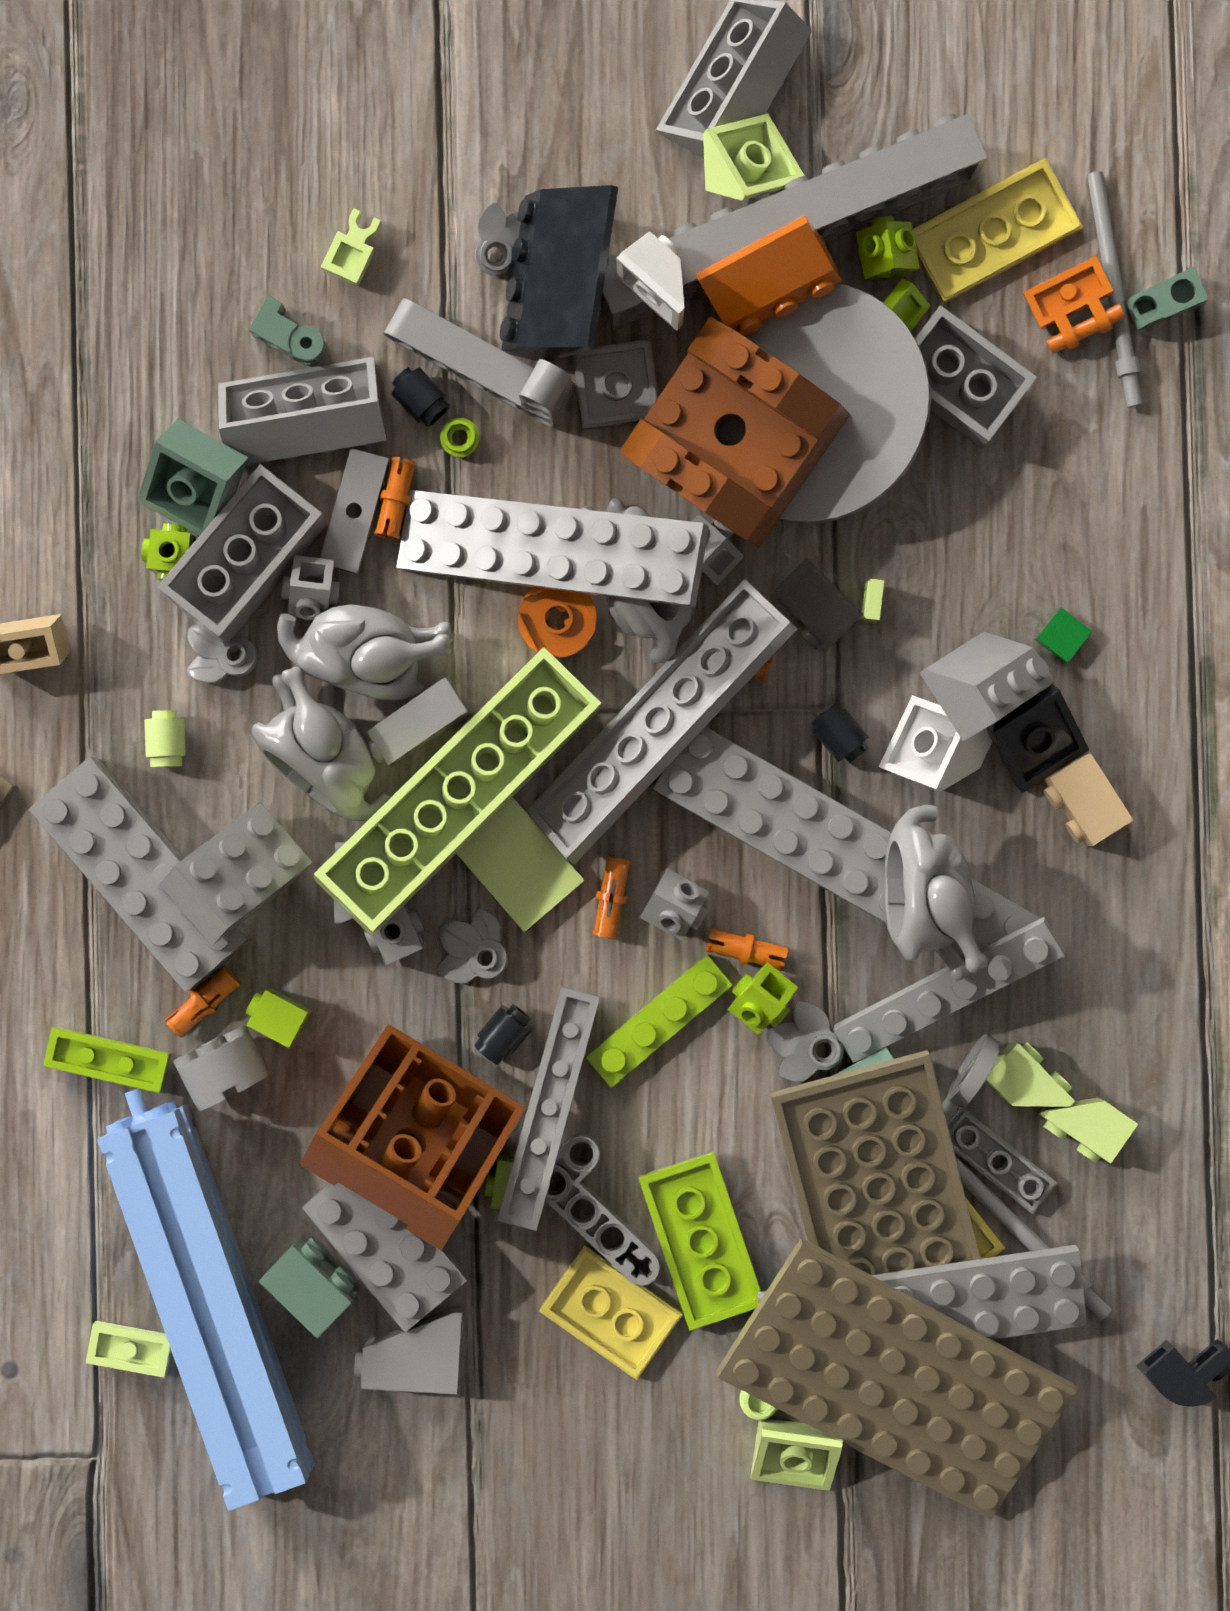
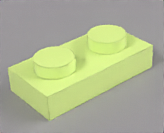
(129, 1349)

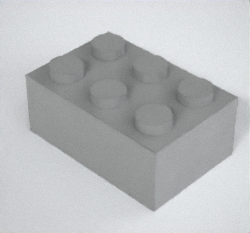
(970, 377)
(235, 873)

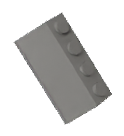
(736, 70)
(302, 411)
(242, 555)

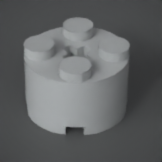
(221, 1068)

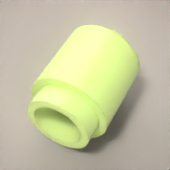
(165, 739)

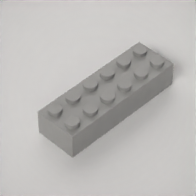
(126, 862)

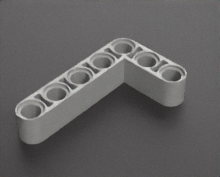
(533, 391)

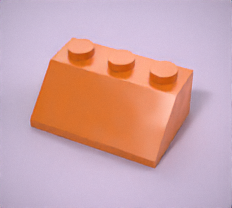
(770, 277)

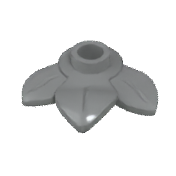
(497, 232)
(215, 659)
(467, 945)
(799, 1041)

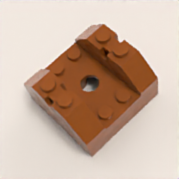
(784, 438)
(424, 1094)

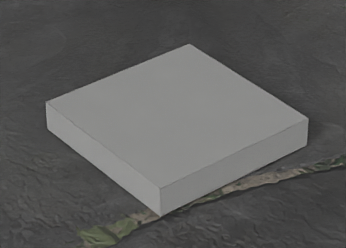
(615, 384)

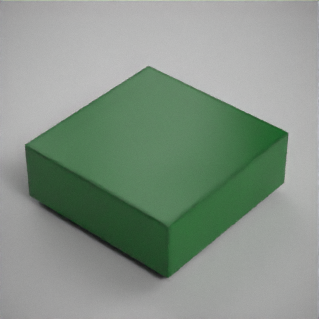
(1063, 635)

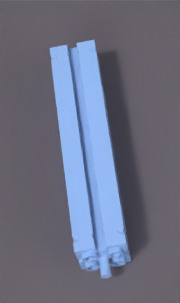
(206, 1302)

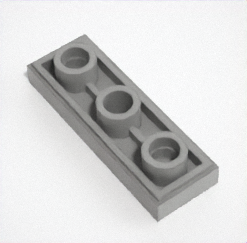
(359, 487)
(1015, 1177)

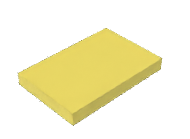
(610, 1312)

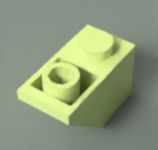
(1023, 1080)
(1092, 1123)

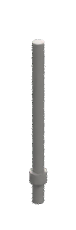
(1128, 365)
(1022, 1231)

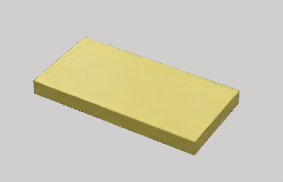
(995, 230)

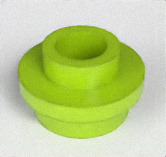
(460, 425)

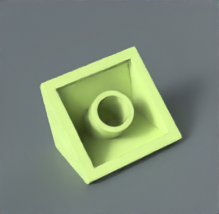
(747, 159)
(794, 1455)

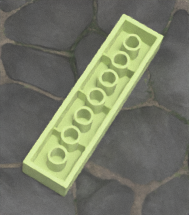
(457, 792)

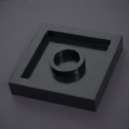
(1037, 738)

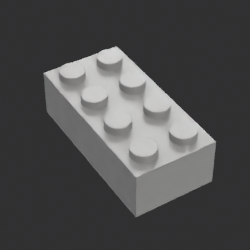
(392, 1262)

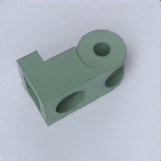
(1167, 299)
(295, 341)

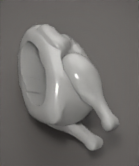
(646, 618)
(364, 650)
(319, 750)
(930, 894)

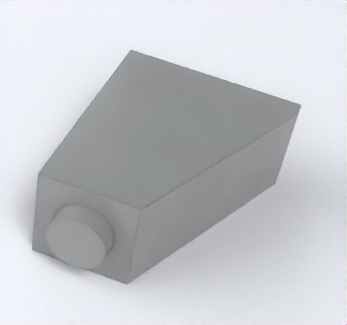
(417, 723)
(418, 1360)

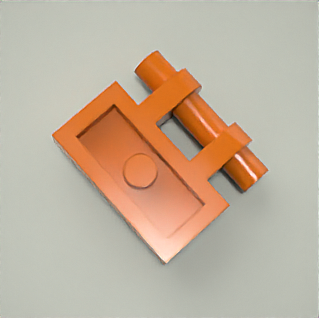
(1069, 293)

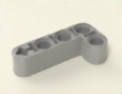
(603, 1216)

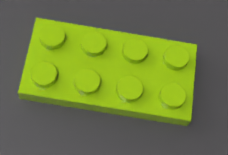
(701, 1240)

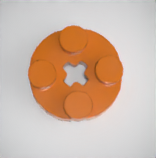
(578, 627)

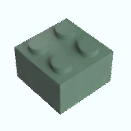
(190, 476)
(310, 1284)

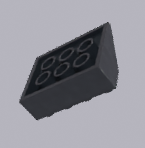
(558, 272)

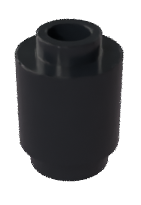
(420, 396)
(840, 734)
(503, 1033)

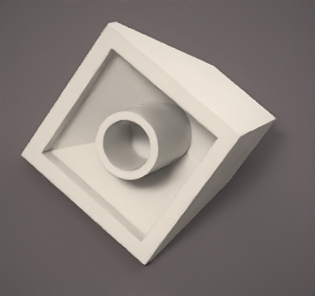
(655, 276)
(930, 748)

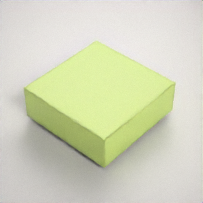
(872, 601)

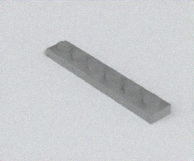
(941, 995)
(548, 1110)

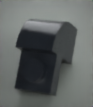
(1184, 1381)

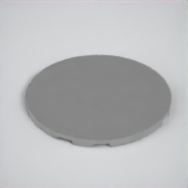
(871, 367)

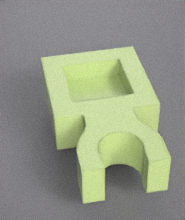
(349, 253)

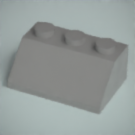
(985, 681)

